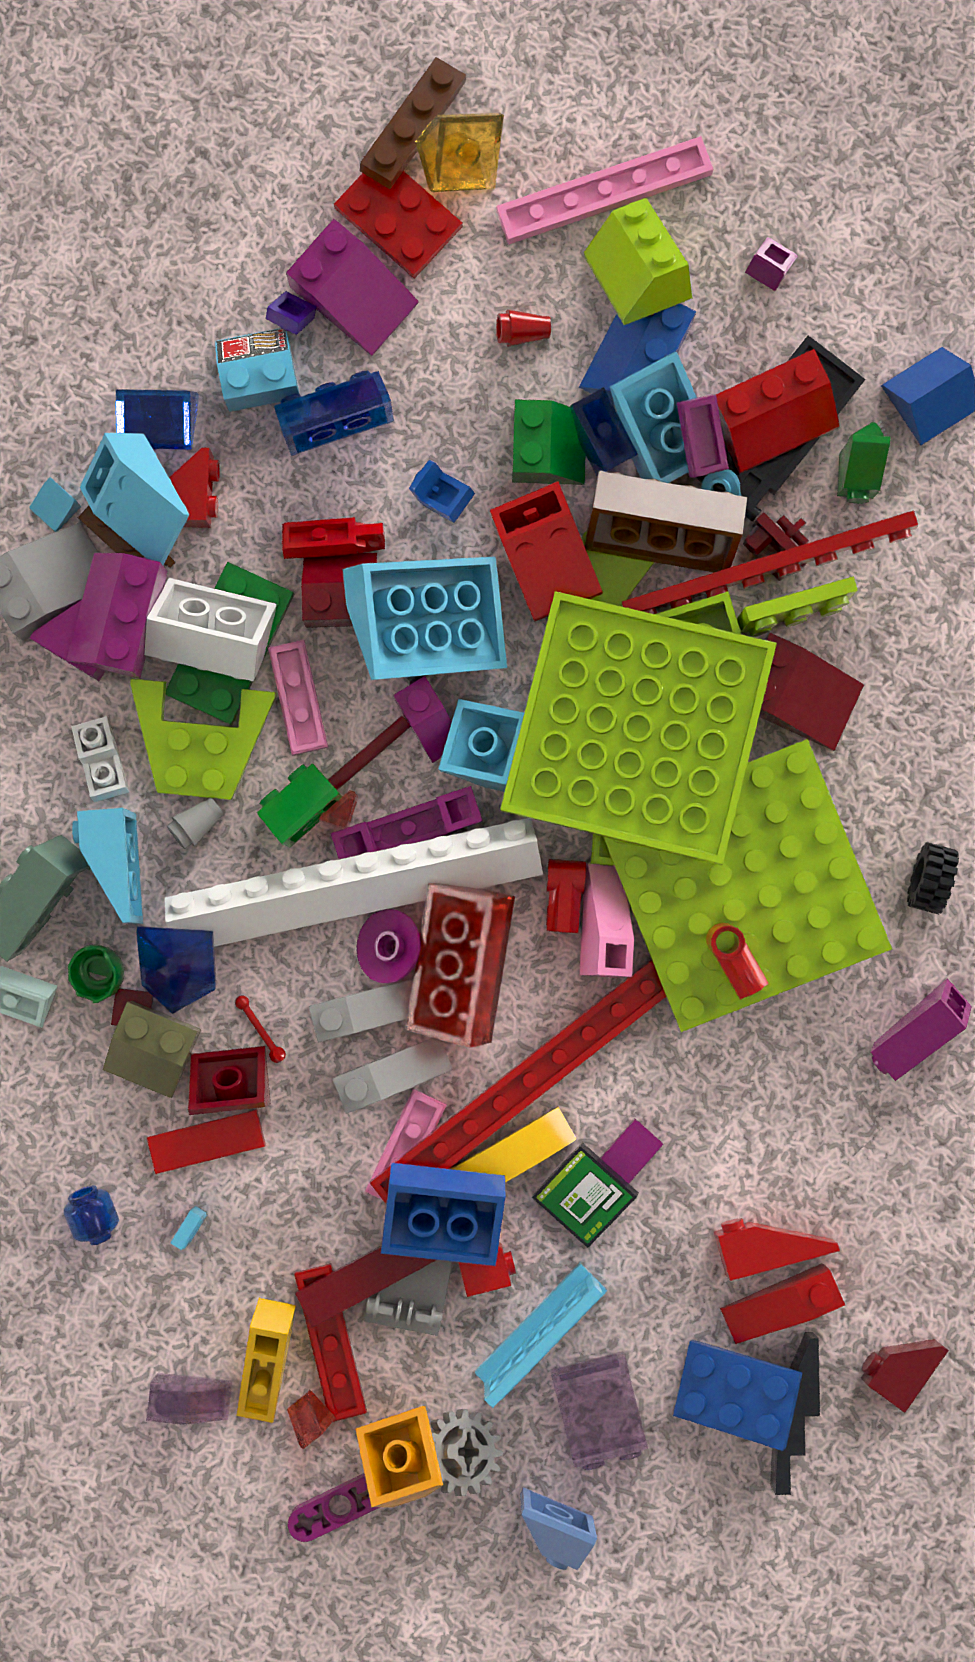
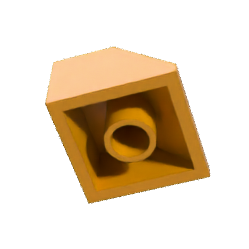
(399, 1458)

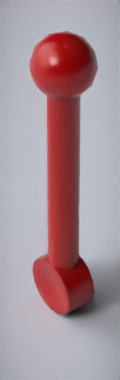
(276, 1054)

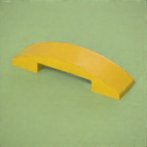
(522, 1148)

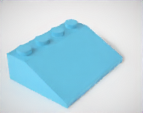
(427, 616)

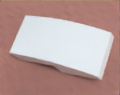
(100, 759)

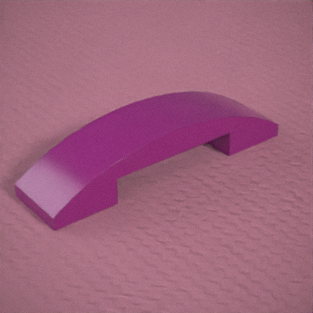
(413, 825)

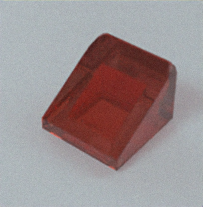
(341, 812)
(309, 1418)

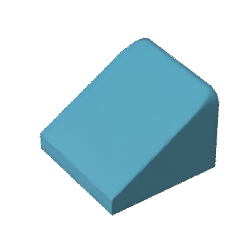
(54, 505)

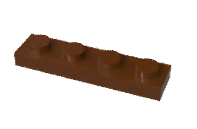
(397, 143)

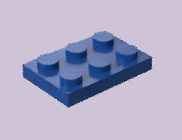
(737, 1394)

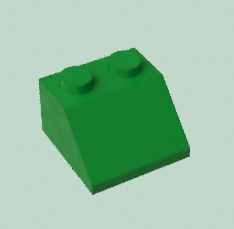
(546, 444)
(299, 805)

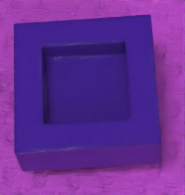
(290, 312)

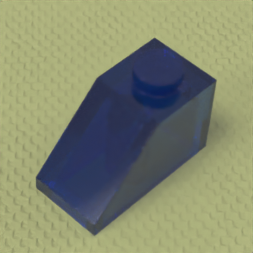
(601, 432)

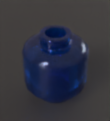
(91, 1215)

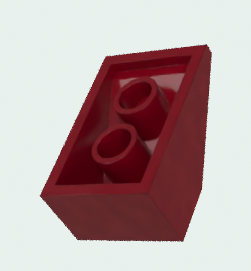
(808, 694)

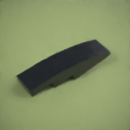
(807, 1404)

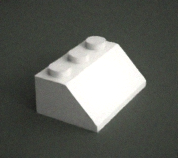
(209, 629)

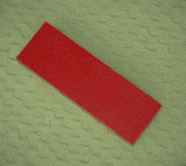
(206, 1141)

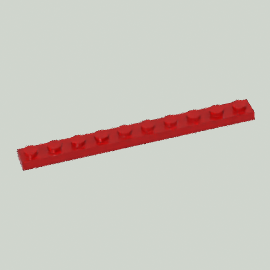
(533, 1075)

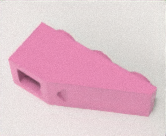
(606, 925)

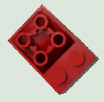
(545, 548)

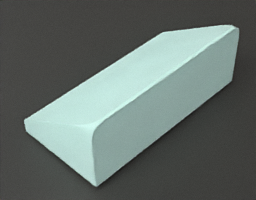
(25, 996)

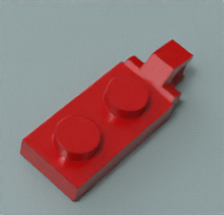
(330, 538)

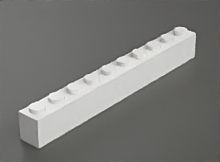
(357, 883)

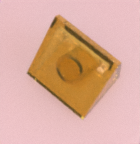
(461, 151)

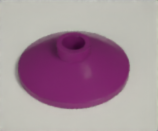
(376, 944)

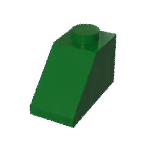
(862, 467)

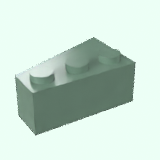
(35, 890)

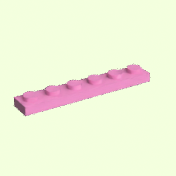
(604, 190)

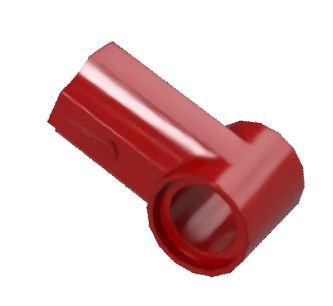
(565, 888)
(737, 962)

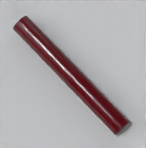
(368, 753)

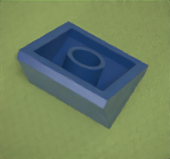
(933, 394)

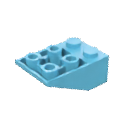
(134, 494)

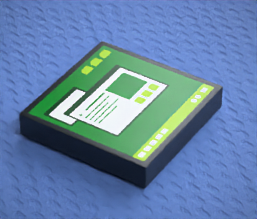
(585, 1195)

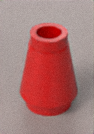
(521, 327)

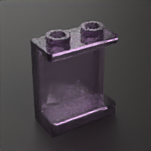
(599, 1411)

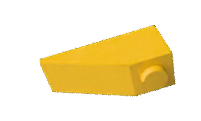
(265, 1359)

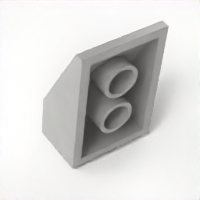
(44, 578)

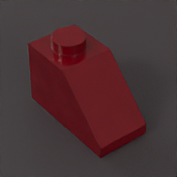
(902, 1370)

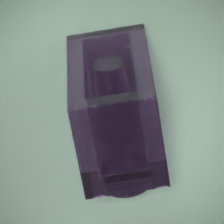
(188, 1399)

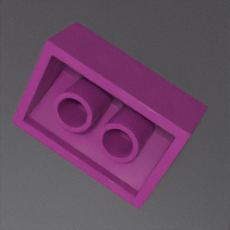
(115, 613)

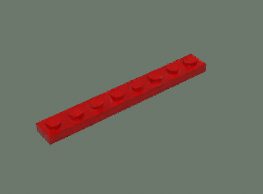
(783, 562)

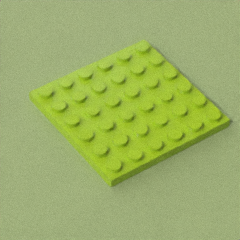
(638, 727)
(782, 884)

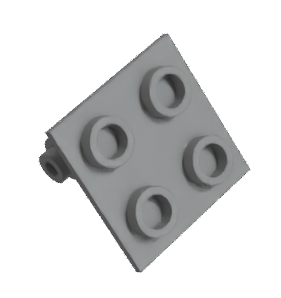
(414, 1301)

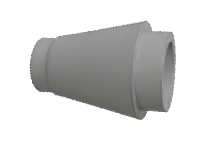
(194, 822)

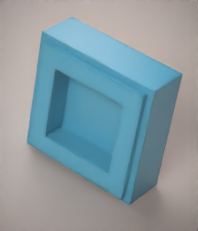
(189, 1228)

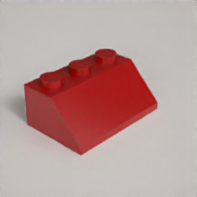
(777, 411)

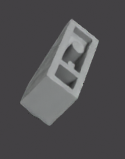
(361, 1011)
(392, 1074)

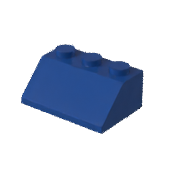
(636, 346)
(443, 1214)

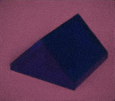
(161, 415)
(176, 964)

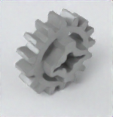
(461, 1469)

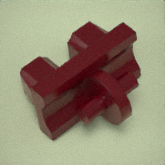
(767, 532)

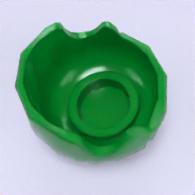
(100, 961)

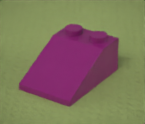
(351, 287)

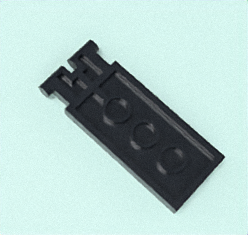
(773, 473)

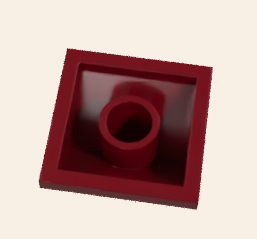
(228, 1080)

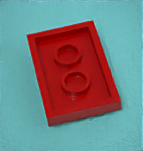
(399, 220)

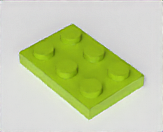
(795, 607)

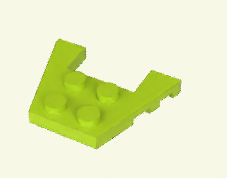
(196, 756)

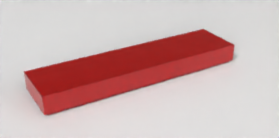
(334, 1356)

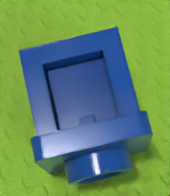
(440, 492)

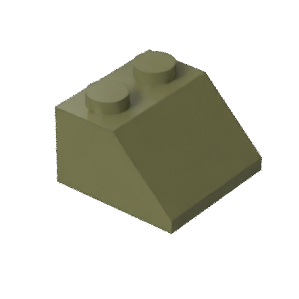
(150, 1048)

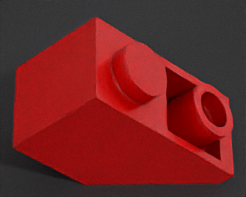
(195, 486)

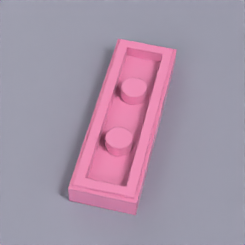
(298, 697)
(415, 1123)

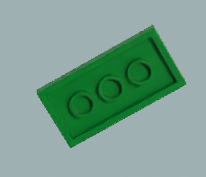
(216, 692)

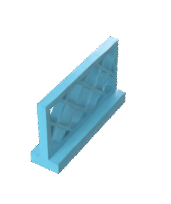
(539, 1333)

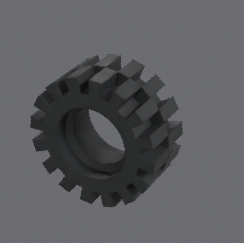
(932, 878)

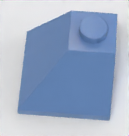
(558, 1530)

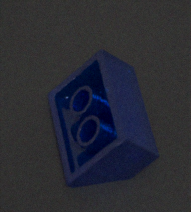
(334, 412)

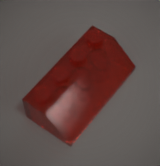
(460, 964)

